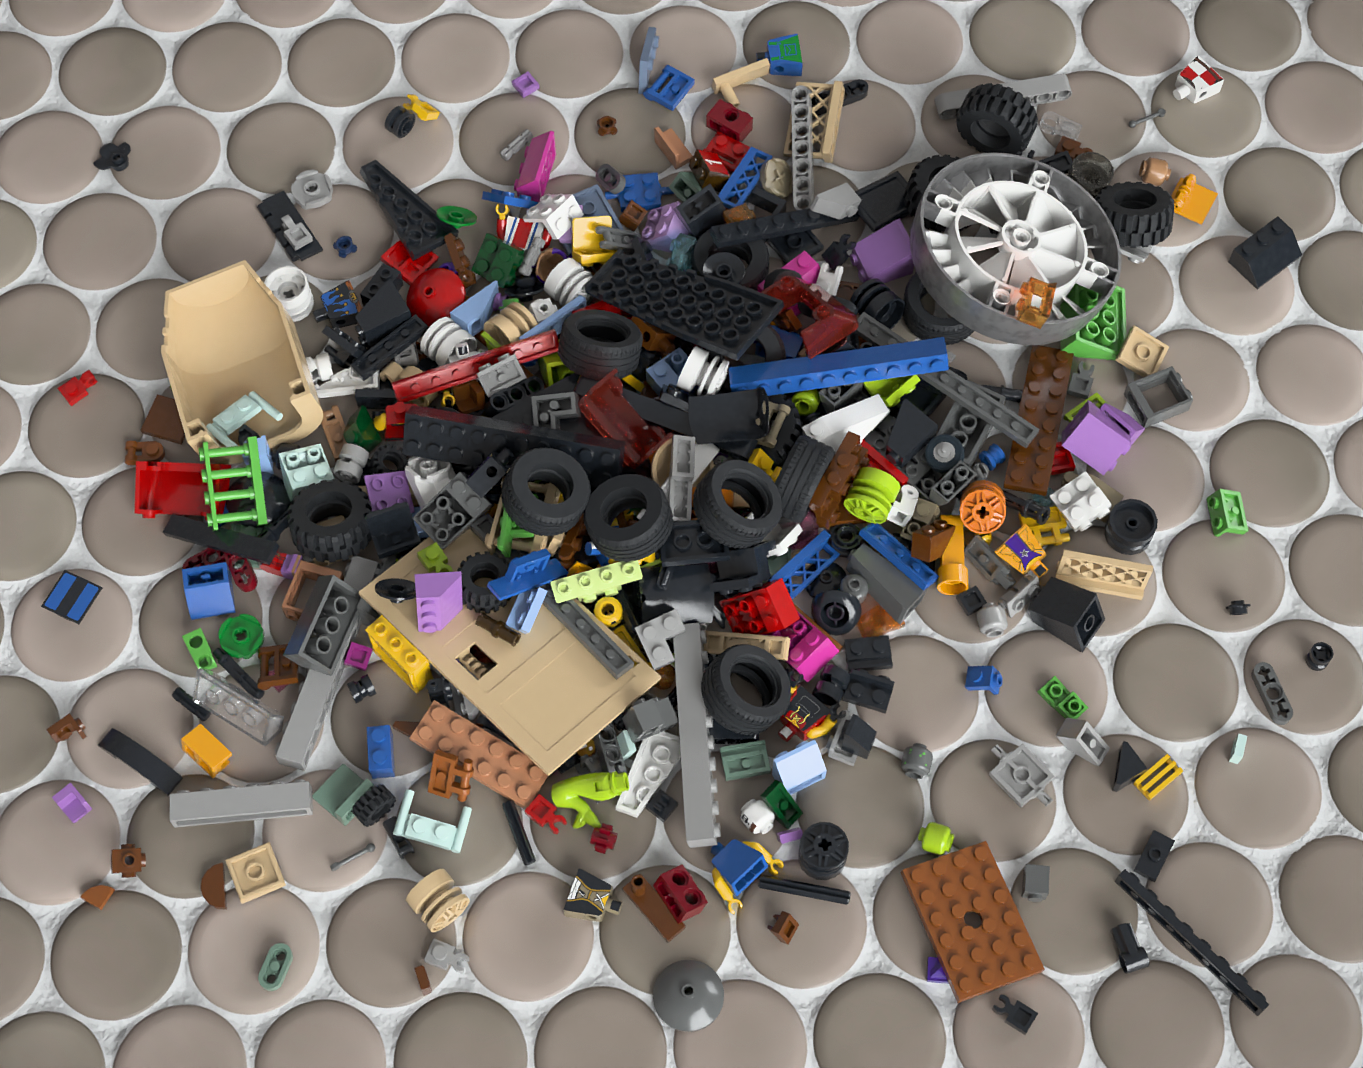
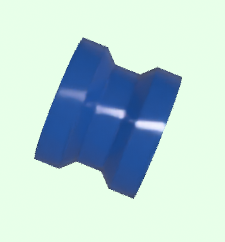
(992, 456)

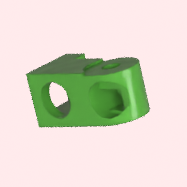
(200, 649)

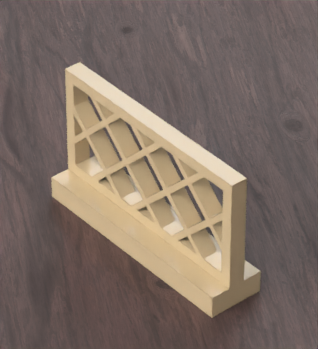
(831, 118)
(1097, 579)

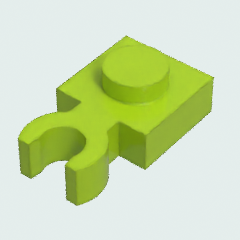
(434, 559)

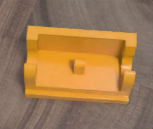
(206, 750)

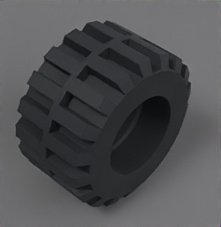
(482, 567)

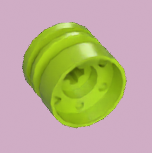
(872, 495)

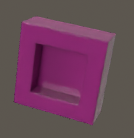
(358, 656)

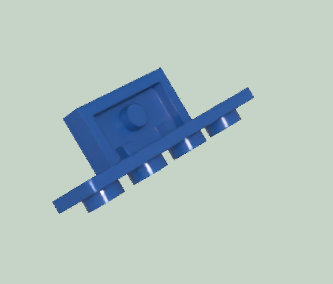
(526, 574)

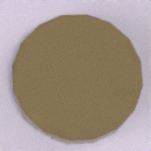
(777, 177)

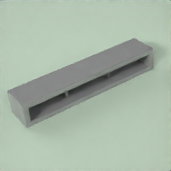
(241, 803)

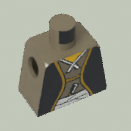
(590, 898)

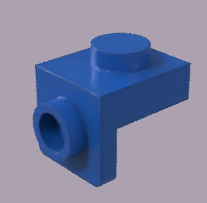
(983, 679)

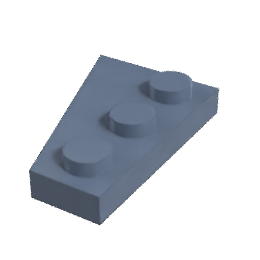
(647, 58)

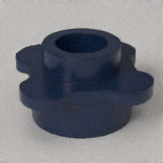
(342, 242)

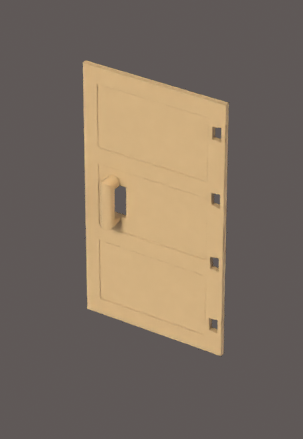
(542, 691)

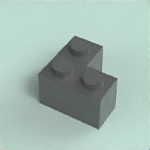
(552, 407)
(649, 718)

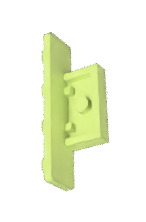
(596, 582)

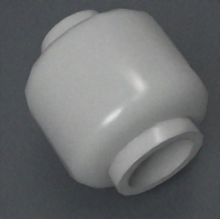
(992, 620)

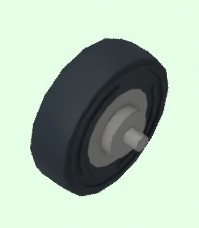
(944, 453)

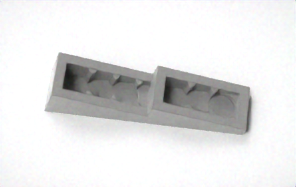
(681, 477)

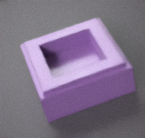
(525, 84)
(789, 835)

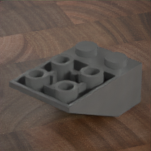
(452, 511)

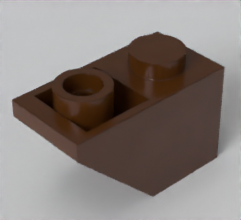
(931, 540)

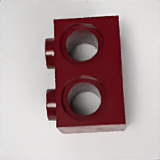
(678, 895)

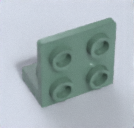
(341, 793)

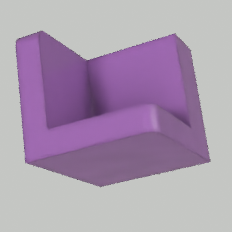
(72, 803)

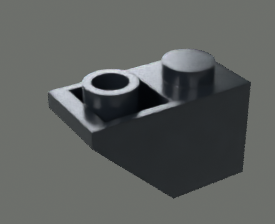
(857, 737)

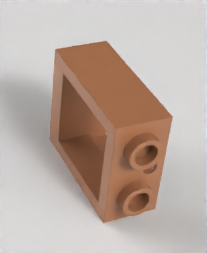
(304, 571)

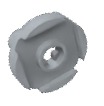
(315, 199)

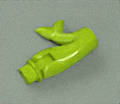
(594, 786)

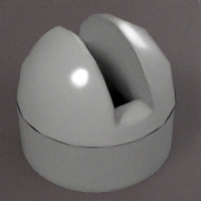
(980, 476)

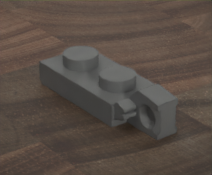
(989, 562)

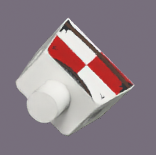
(1197, 81)

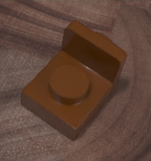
(64, 727)

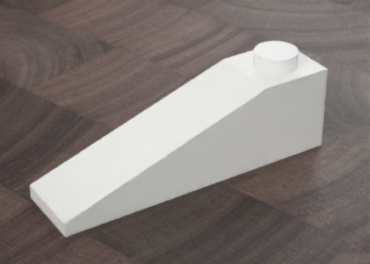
(857, 418)

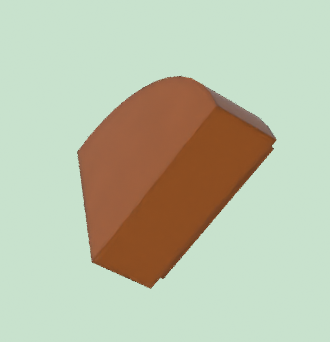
(98, 895)

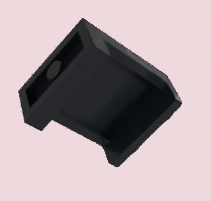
(924, 397)

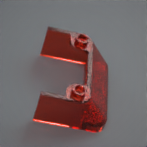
(831, 317)
(619, 421)

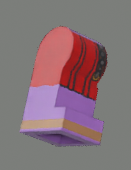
(283, 565)

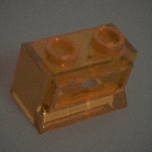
(1029, 314)

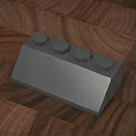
(968, 427)
(324, 625)

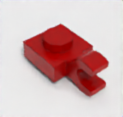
(75, 389)

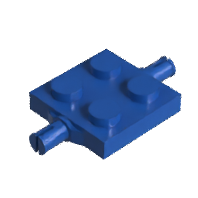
(641, 189)

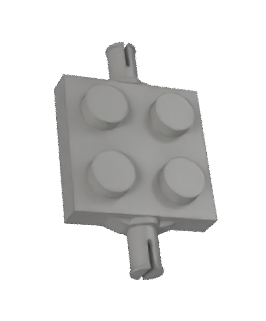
(1021, 775)

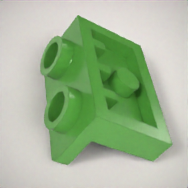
(1227, 512)

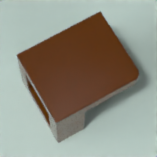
(469, 397)

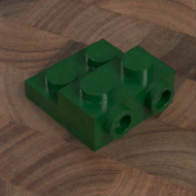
(498, 260)

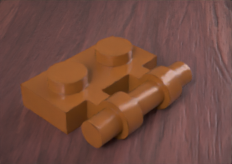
(443, 776)

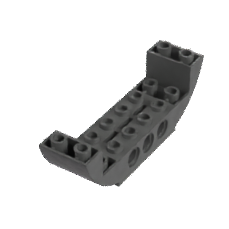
(930, 484)

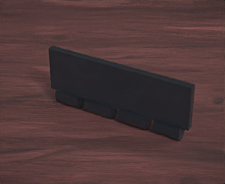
(273, 210)

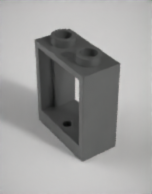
(1140, 405)

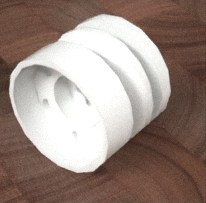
(567, 282)
(292, 290)
(441, 339)
(702, 374)

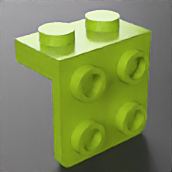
(892, 389)

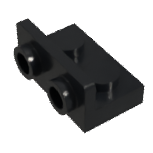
(869, 690)

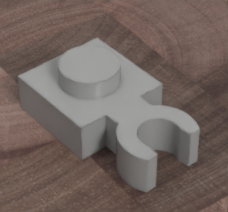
(442, 955)

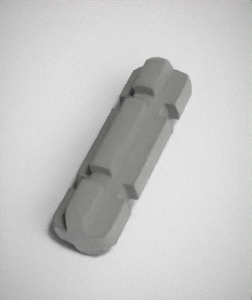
(516, 145)
(532, 256)

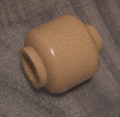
(1154, 171)

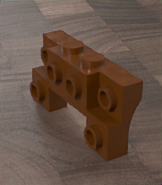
(837, 480)

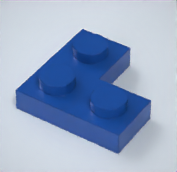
(508, 198)

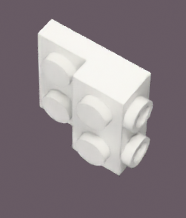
(1081, 502)

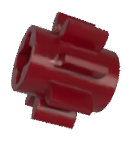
(603, 838)

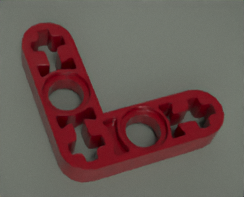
(239, 580)

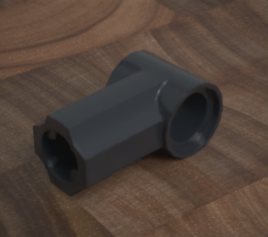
(1131, 955)

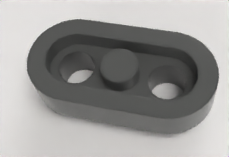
(610, 179)

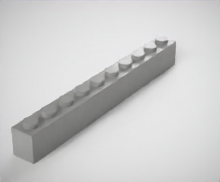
(318, 688)
(695, 739)

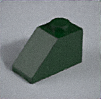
(361, 430)

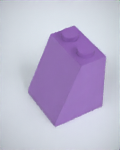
(884, 254)
(1095, 438)

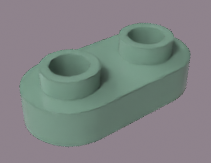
(274, 967)

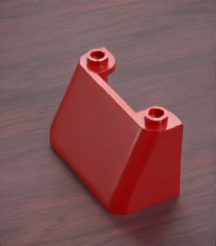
(175, 488)

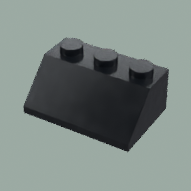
(1266, 253)

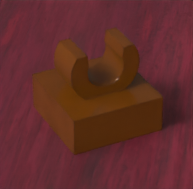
(784, 927)

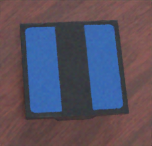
(71, 597)

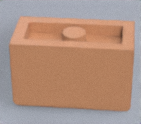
(672, 147)

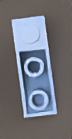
(476, 310)

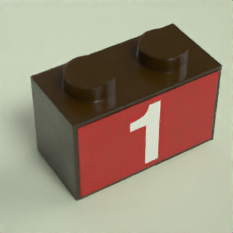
(709, 169)

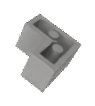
(656, 633)

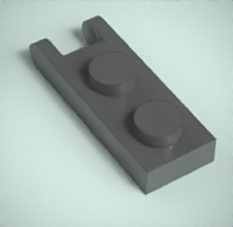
(617, 239)

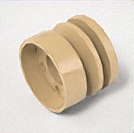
(510, 324)
(437, 900)

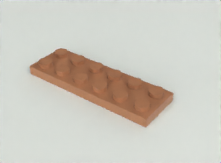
(494, 761)

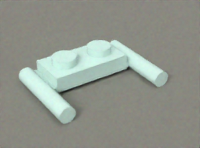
(238, 414)
(430, 830)

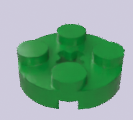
(238, 625)

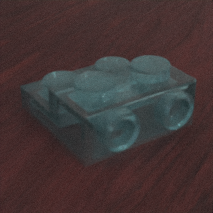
(681, 251)

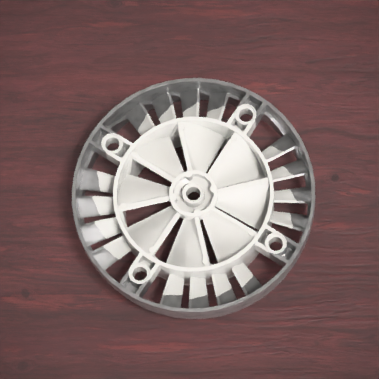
(1044, 232)

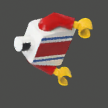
(519, 232)

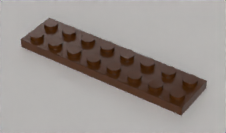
(1043, 407)

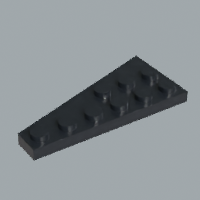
(407, 213)

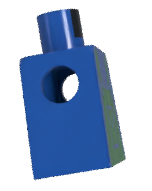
(783, 56)

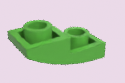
(1063, 701)

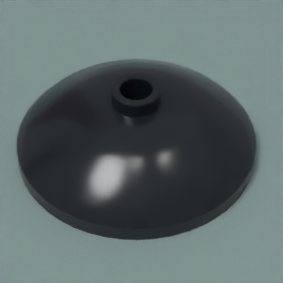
(275, 498)

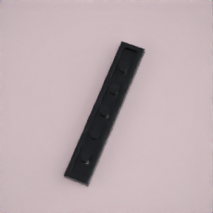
(221, 540)

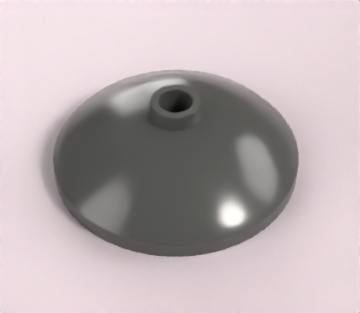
(685, 1011)

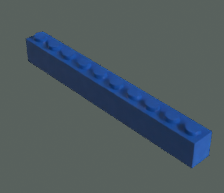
(842, 367)

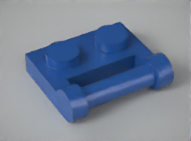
(673, 91)

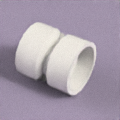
(320, 367)

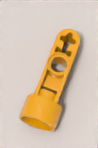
(952, 571)

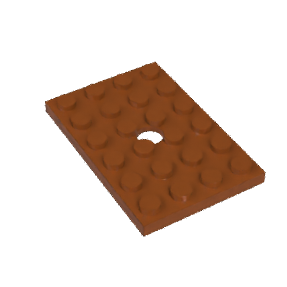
(972, 957)

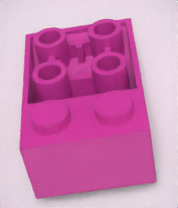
(808, 647)

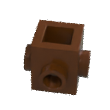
(118, 860)

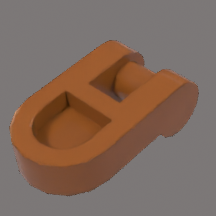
(151, 451)

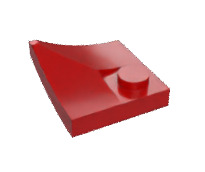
(399, 259)

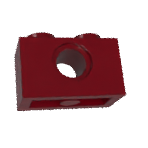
(729, 120)

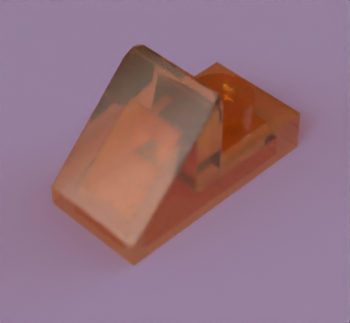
(877, 622)

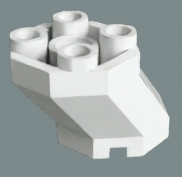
(428, 477)

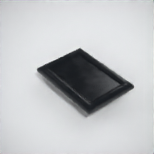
(883, 201)

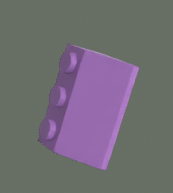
(437, 599)

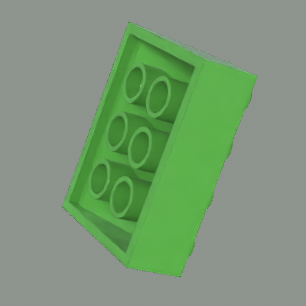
(1104, 333)

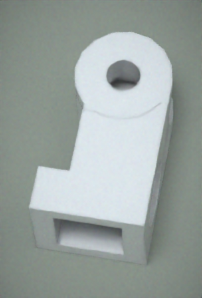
(904, 505)

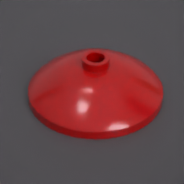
(446, 295)

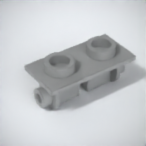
(1026, 590)

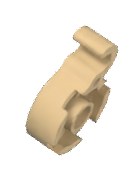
(395, 372)

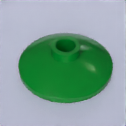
(456, 216)

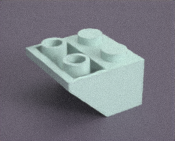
(303, 468)

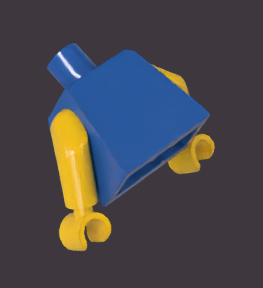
(738, 867)

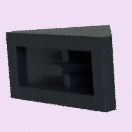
(1128, 767)

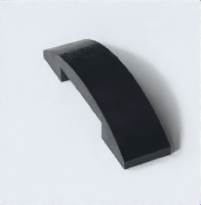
(140, 760)

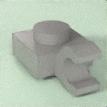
(295, 234)

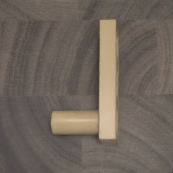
(737, 77)

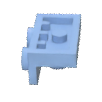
(525, 610)

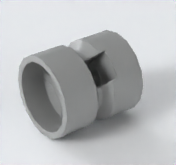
(351, 462)

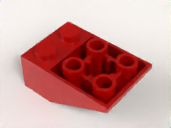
(761, 609)

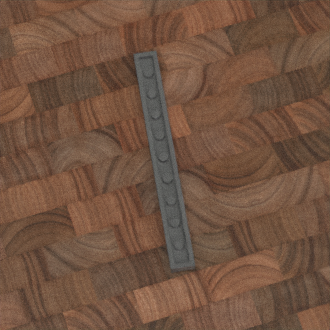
(956, 387)
(571, 616)

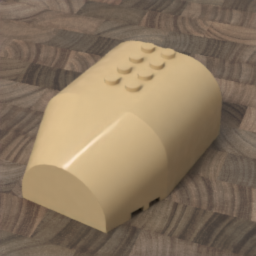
(232, 339)

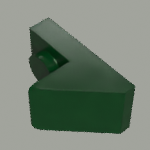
(782, 804)

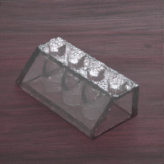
(236, 707)

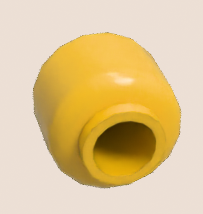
(605, 605)

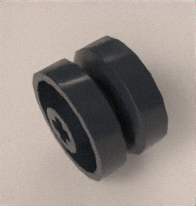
(1130, 526)

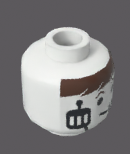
(757, 816)

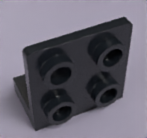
(376, 398)

